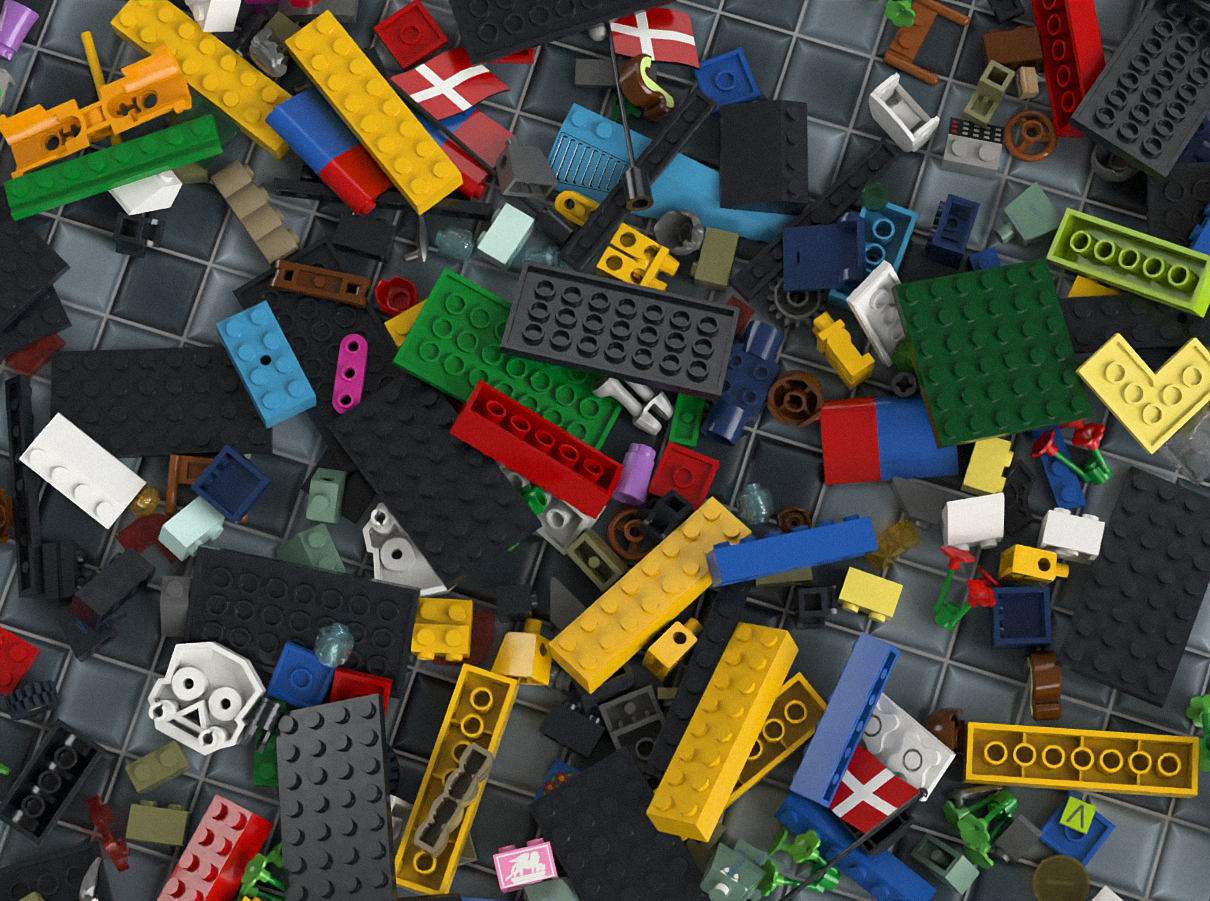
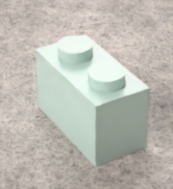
(505, 236)
(191, 528)

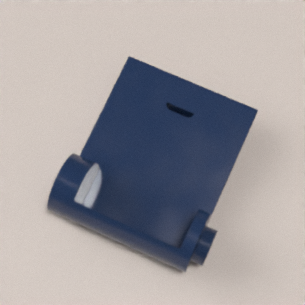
(828, 256)

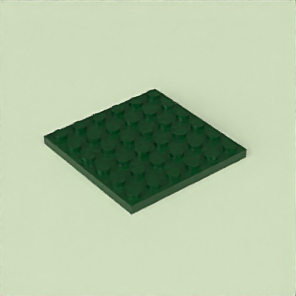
(991, 353)

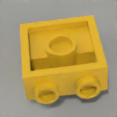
(443, 629)

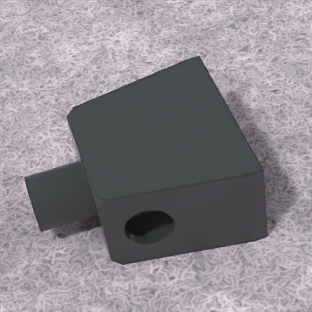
(524, 171)

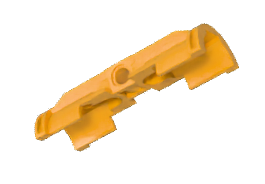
(33, 128)

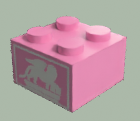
(525, 865)

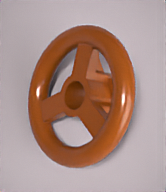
(1030, 126)
(616, 523)

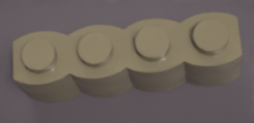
(254, 212)
(458, 793)

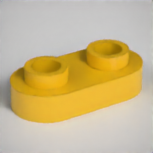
(582, 209)

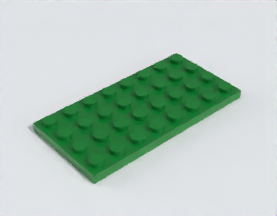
(460, 342)

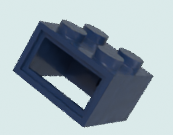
(948, 244)
(232, 484)
(1020, 618)

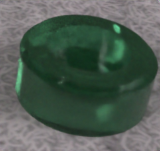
(875, 197)

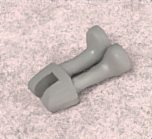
(641, 417)

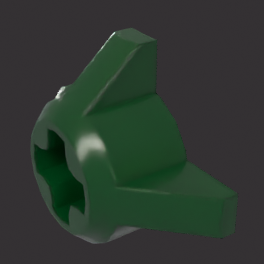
(630, 110)

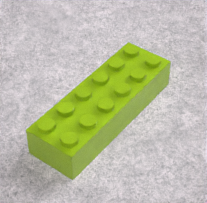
(1132, 261)

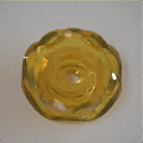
(145, 502)

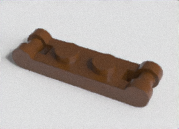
(320, 283)

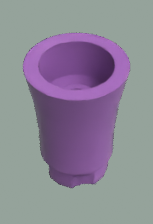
(14, 26)
(635, 476)

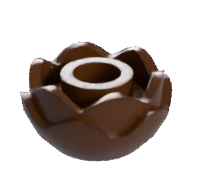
(790, 515)

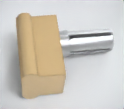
(1027, 82)

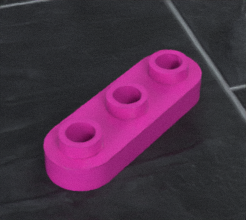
(347, 361)

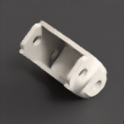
(901, 115)

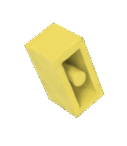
(986, 467)
(870, 595)

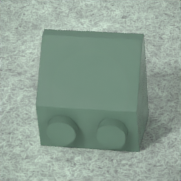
(313, 548)

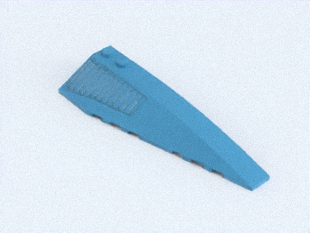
(594, 155)

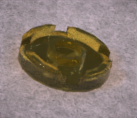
(1061, 879)

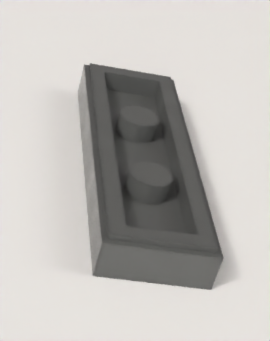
(600, 73)

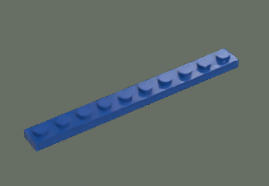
(1060, 478)

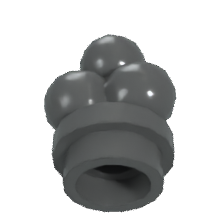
(559, 678)

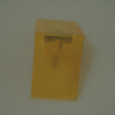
(893, 544)

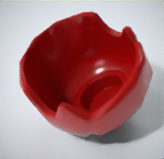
(396, 295)

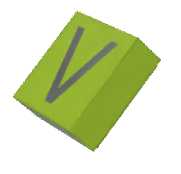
(1077, 815)

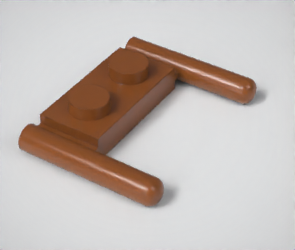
(910, 39)
(184, 471)

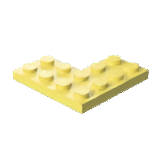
(1144, 401)

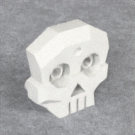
(382, 539)
(216, 676)

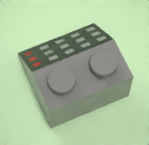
(972, 149)

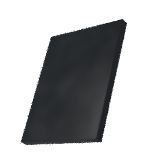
(357, 491)

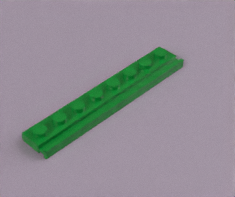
(113, 167)

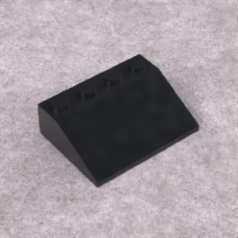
(764, 157)

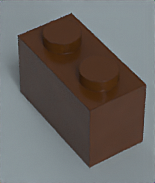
(1012, 48)

